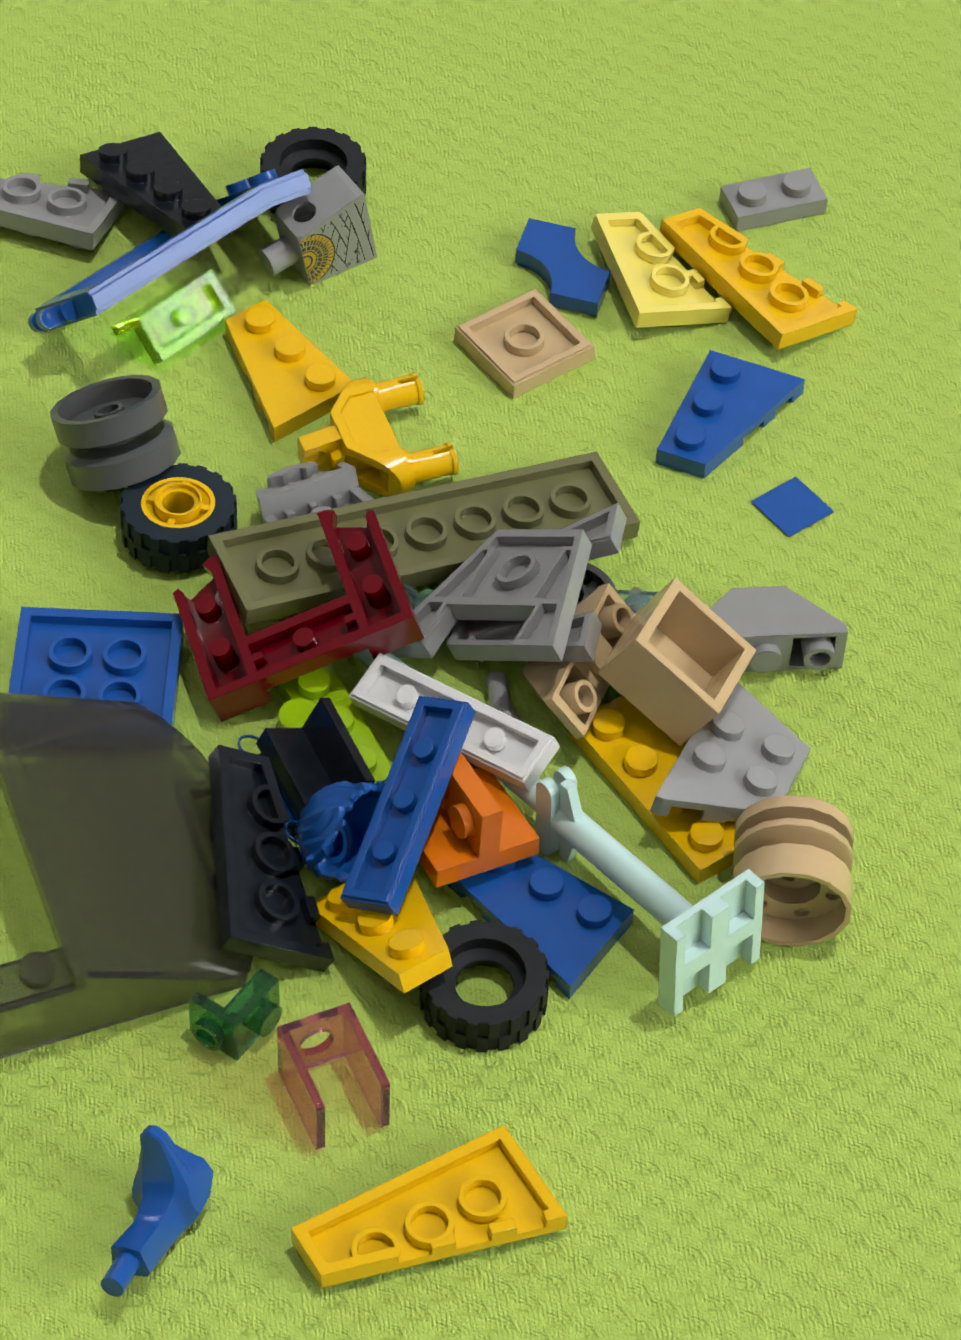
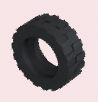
(314, 149)
(495, 1025)

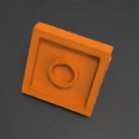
(475, 828)

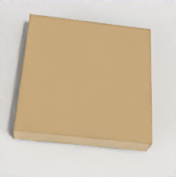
(524, 343)

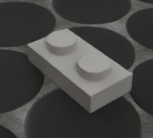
(773, 199)

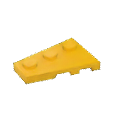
(286, 370)
(398, 948)

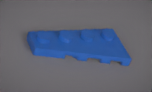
(558, 910)

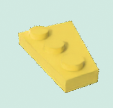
(650, 277)

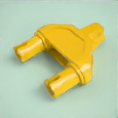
(365, 439)

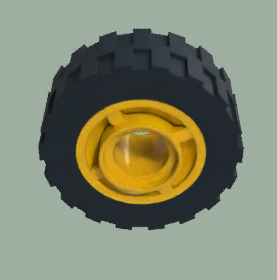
(173, 514)

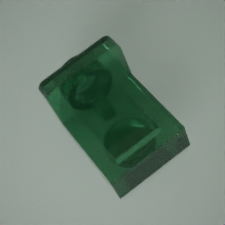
(238, 1024)

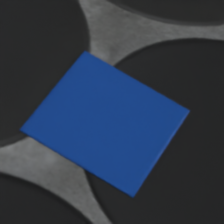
(792, 506)

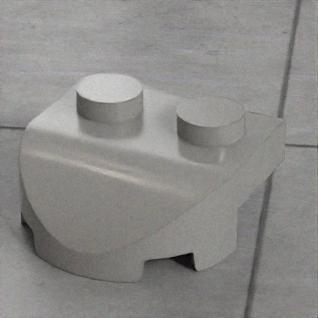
(306, 490)

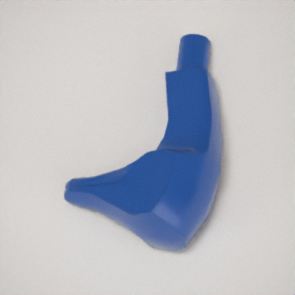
(170, 1196)

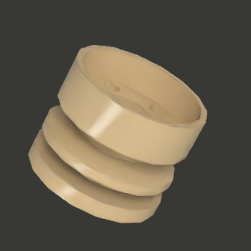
(806, 864)

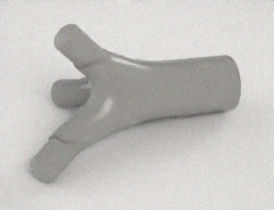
(499, 694)

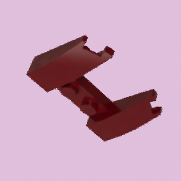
(370, 616)

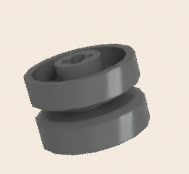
(115, 432)

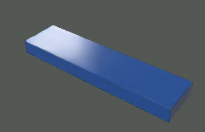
(408, 805)

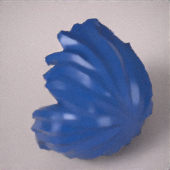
(335, 826)

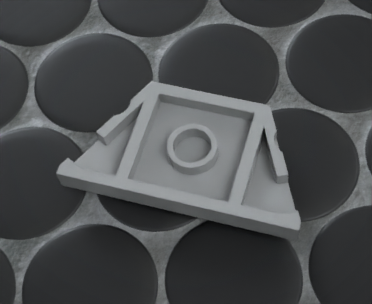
(733, 762)

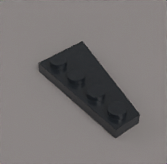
(151, 180)
(257, 867)

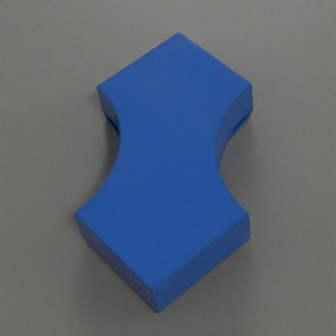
(571, 278)

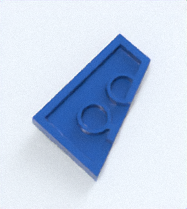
(722, 409)

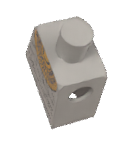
(322, 230)

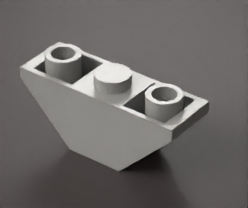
(783, 629)

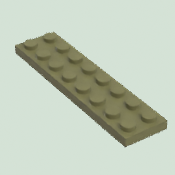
(430, 532)

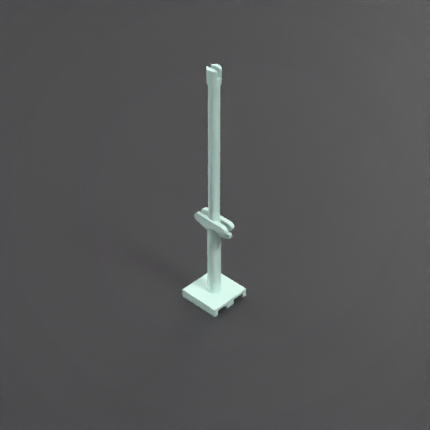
(695, 938)

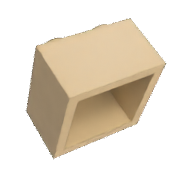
(677, 662)

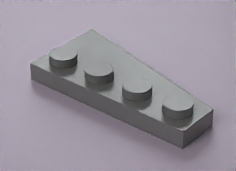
(58, 212)

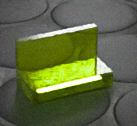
(178, 315)

